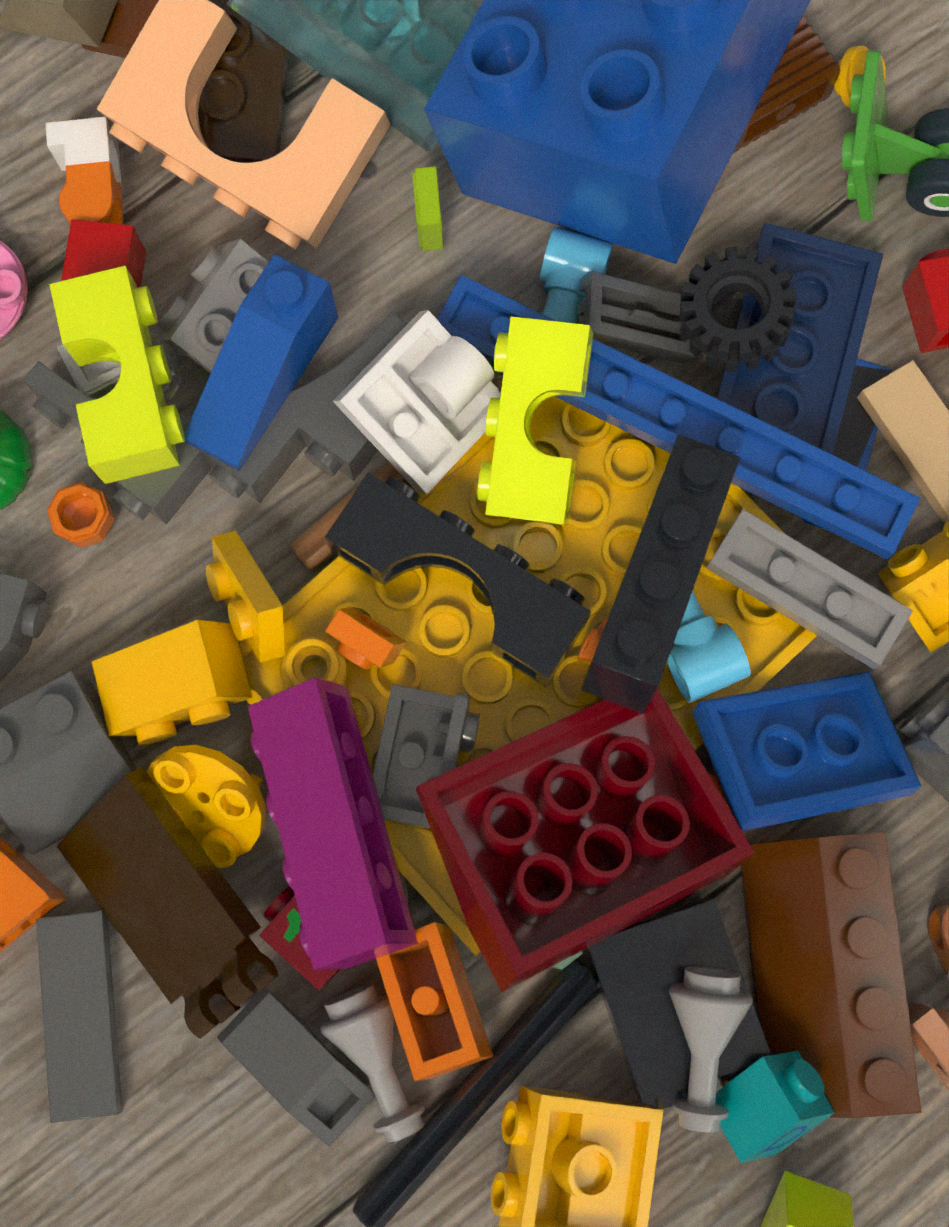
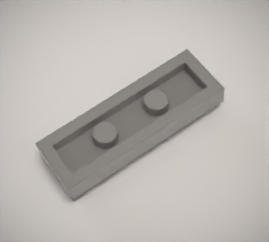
(809, 589)

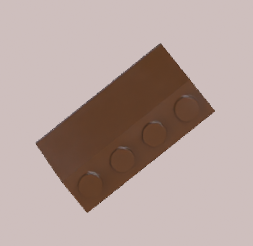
(833, 968)

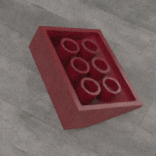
(578, 834)

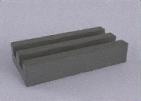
(594, 311)

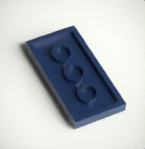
(811, 375)

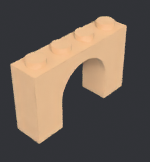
(158, 105)

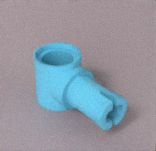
(565, 262)
(705, 655)

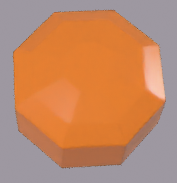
(80, 514)

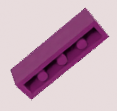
(330, 826)

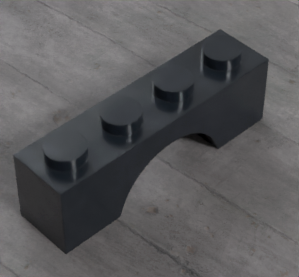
(391, 534)
(661, 575)

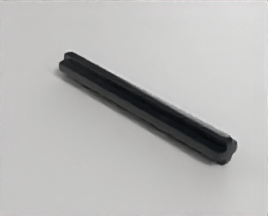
(475, 1096)

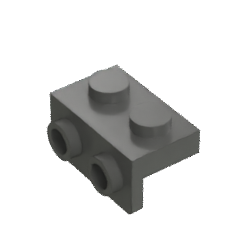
(418, 743)

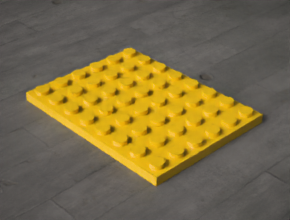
(453, 625)

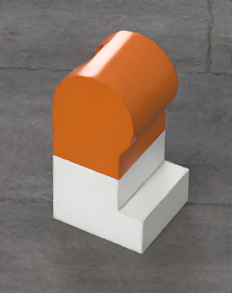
(91, 167)

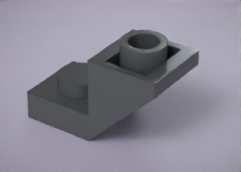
(296, 1067)

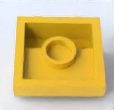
(576, 1161)

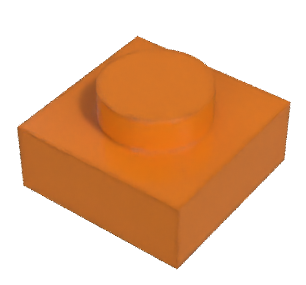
(364, 639)

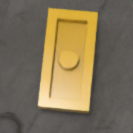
(251, 602)

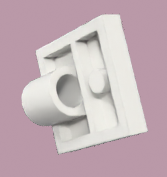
(422, 400)

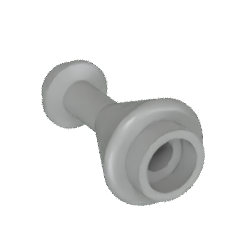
(709, 1013)
(363, 1031)

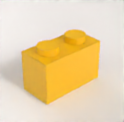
(172, 680)

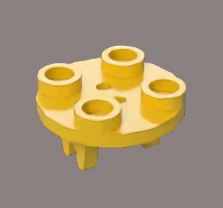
(212, 799)

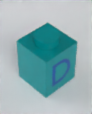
(772, 1105)

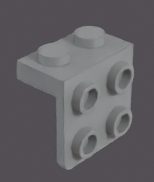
(203, 316)

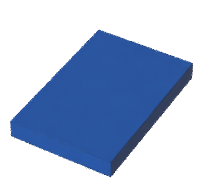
(804, 750)

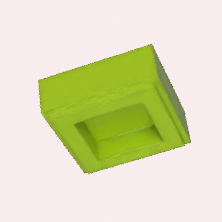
(427, 208)

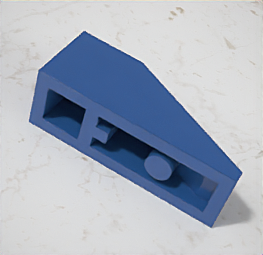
(261, 360)

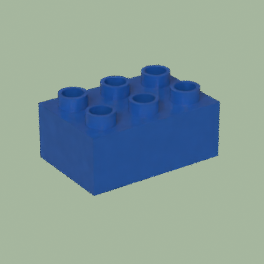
(607, 109)

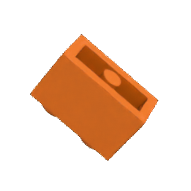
(434, 1004)

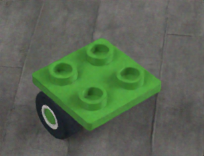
(880, 150)

